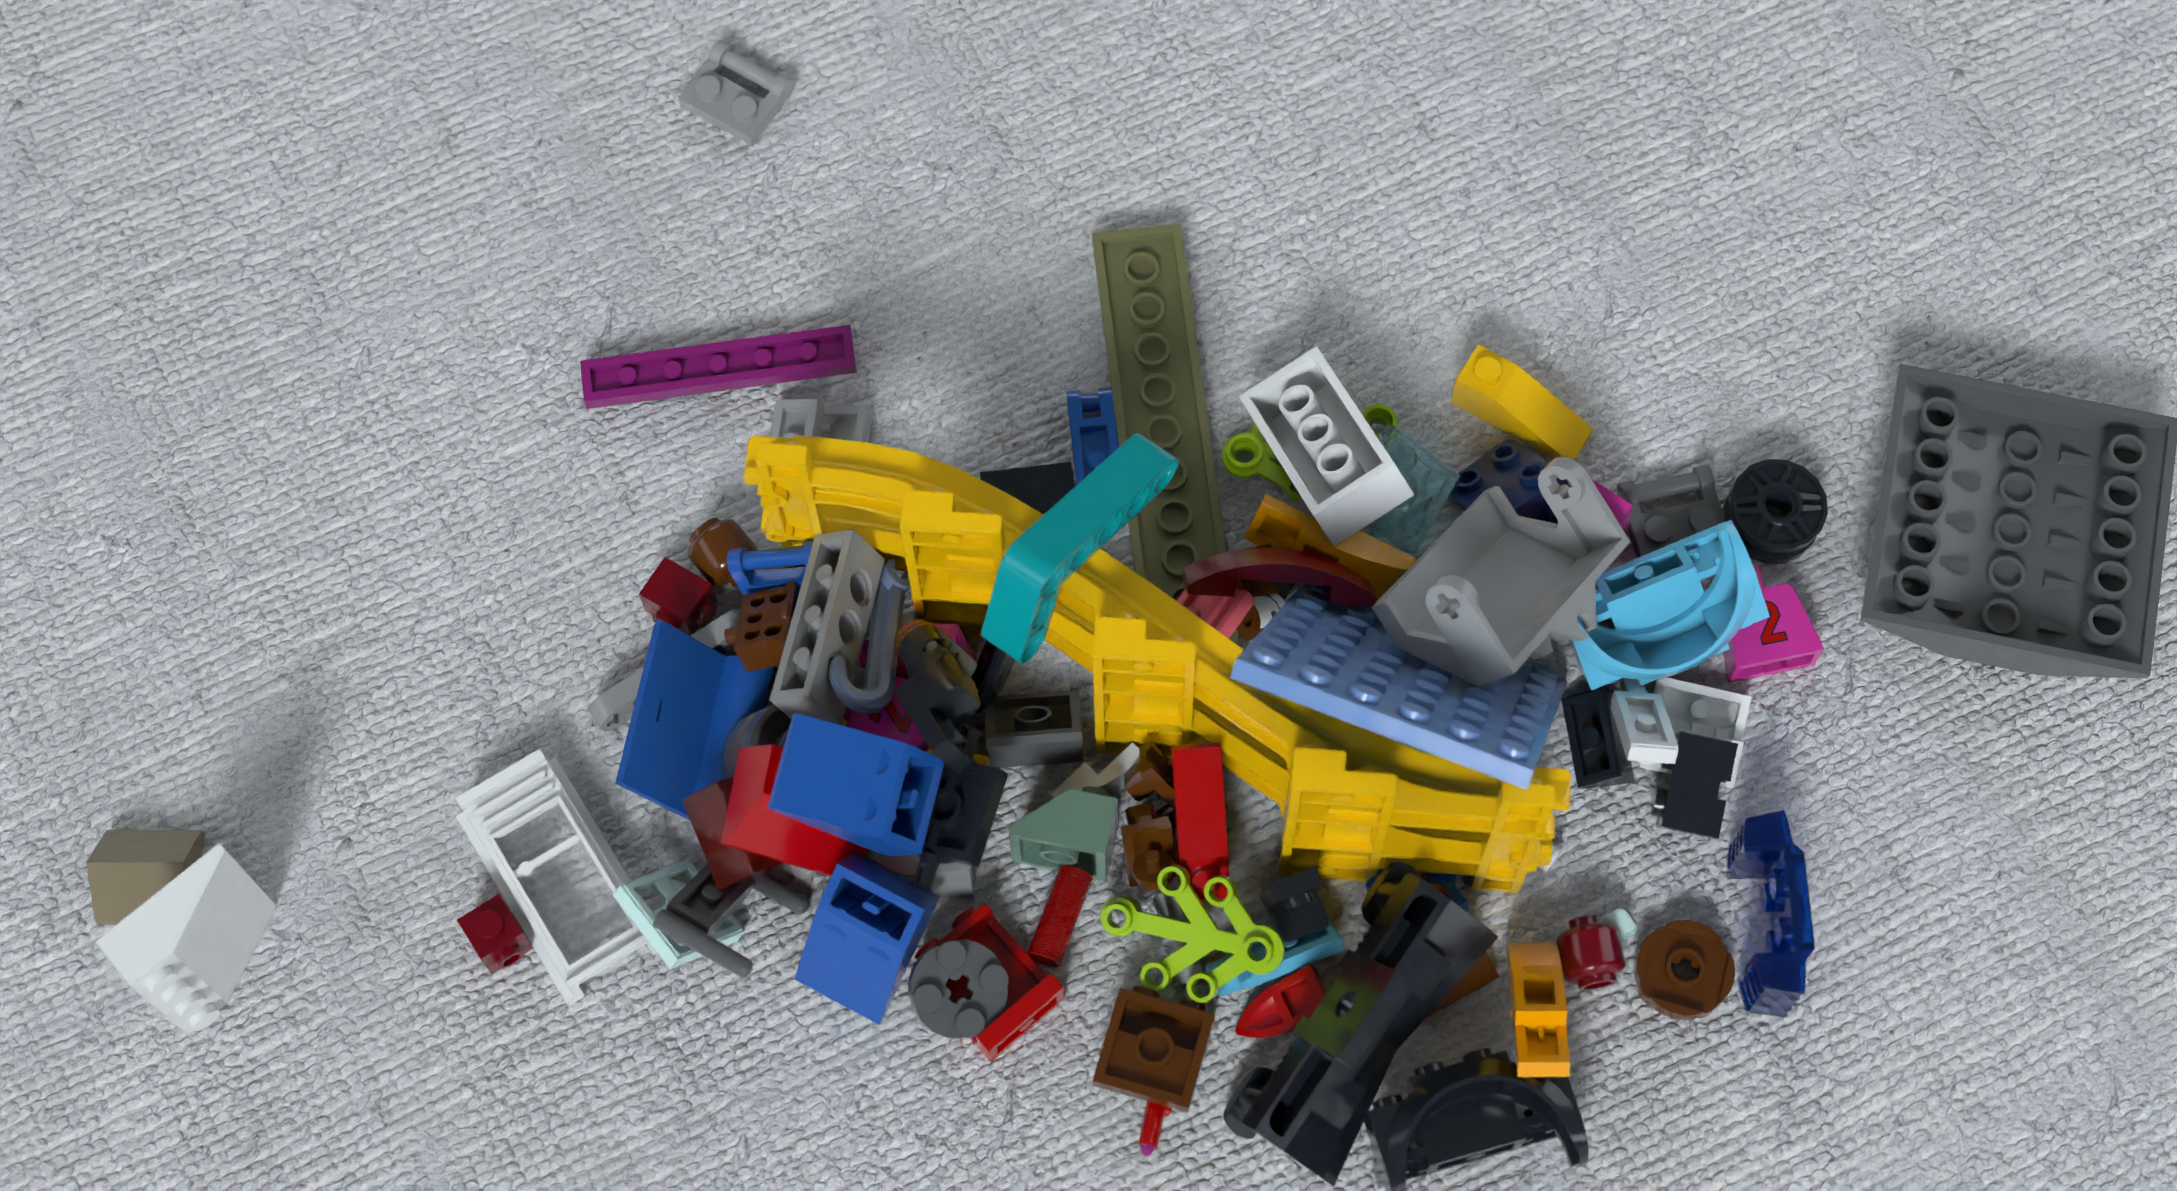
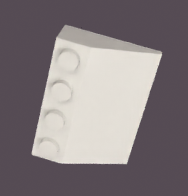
(192, 940)

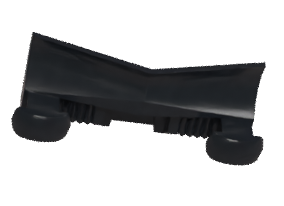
(1386, 989)

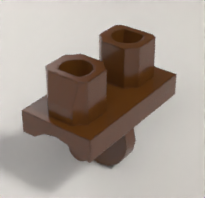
(1152, 775)
(1147, 846)

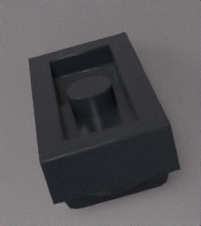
(1295, 905)

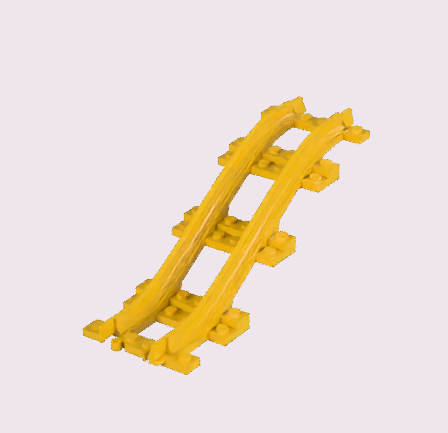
(1165, 674)

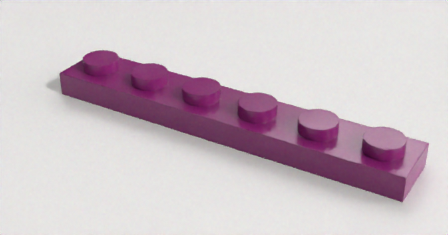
(718, 366)

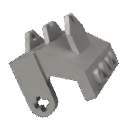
(1506, 581)

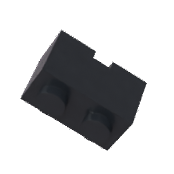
(1692, 786)

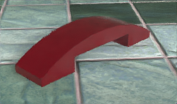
(1219, 574)

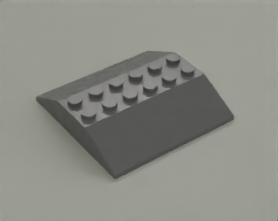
(2021, 527)

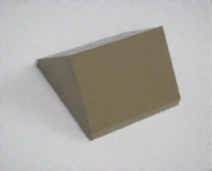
(135, 866)

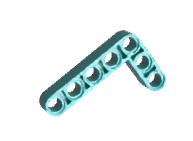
(1066, 539)

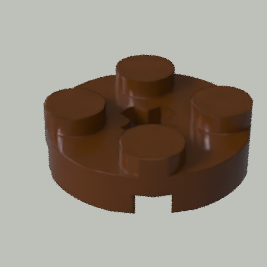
(1707, 956)

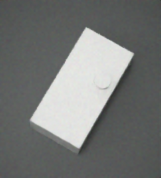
(1326, 446)

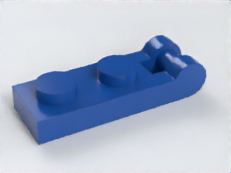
(1091, 438)

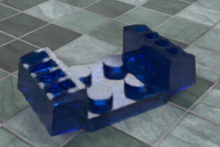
(1766, 851)

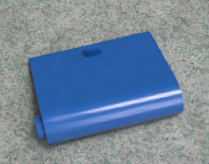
(684, 716)

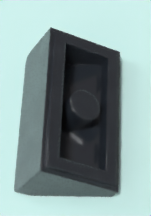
(991, 673)
(1595, 740)

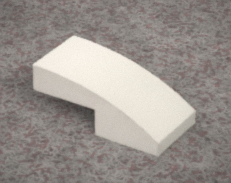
(1109, 779)

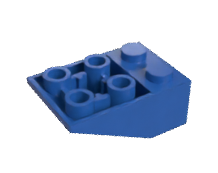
(856, 785)
(864, 936)

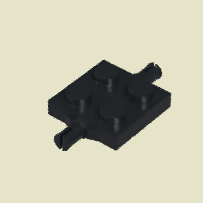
(960, 815)

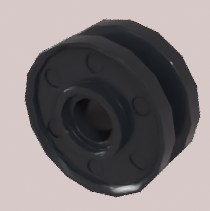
(1790, 490)

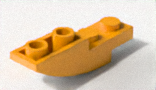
(1294, 530)
(1538, 1009)

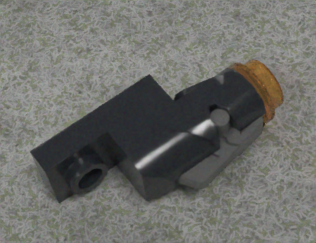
(938, 689)

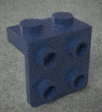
(1515, 472)

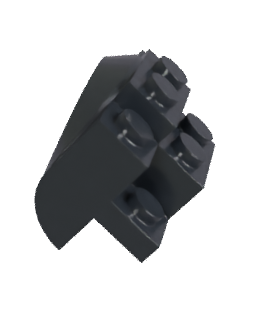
(1470, 1115)

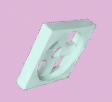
(664, 885)

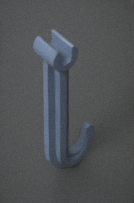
(881, 654)

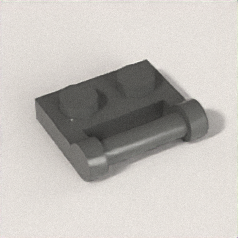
(1668, 525)

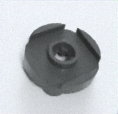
(931, 998)

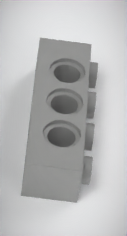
(827, 624)

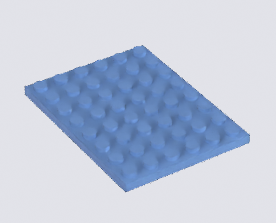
(1352, 670)

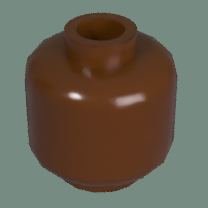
(711, 546)

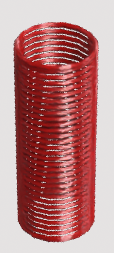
(1063, 911)

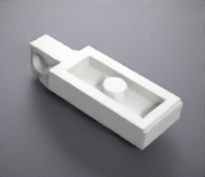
(1643, 724)

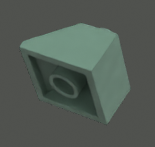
(1069, 830)

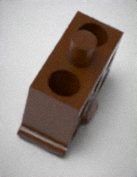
(763, 626)

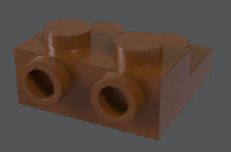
(1154, 1048)

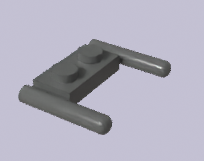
(702, 908)

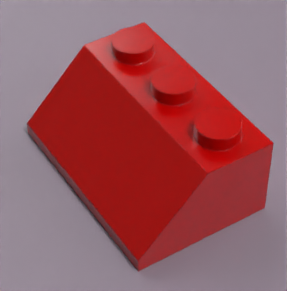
(770, 834)

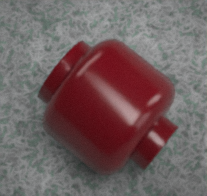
(1590, 953)

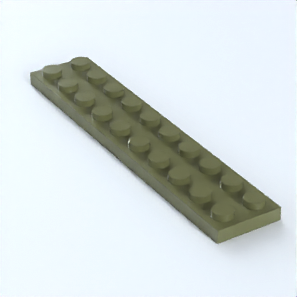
(1160, 395)

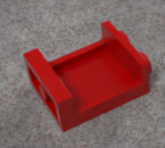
(1029, 989)

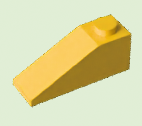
(1518, 405)

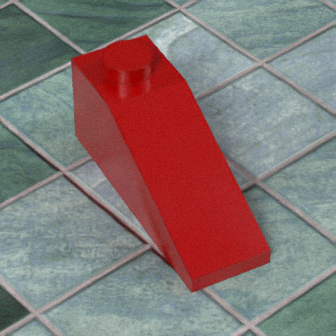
(1200, 815)

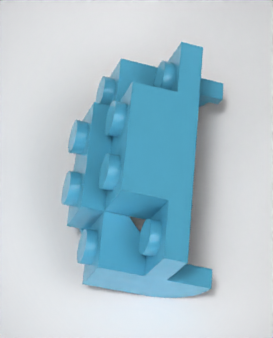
(1664, 616)

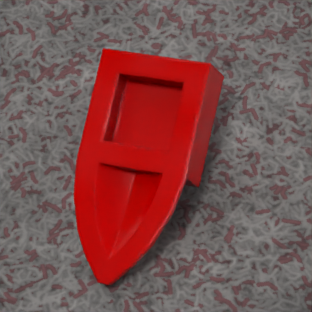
(1283, 1005)

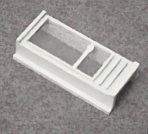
(551, 869)

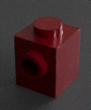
(679, 597)
(495, 934)

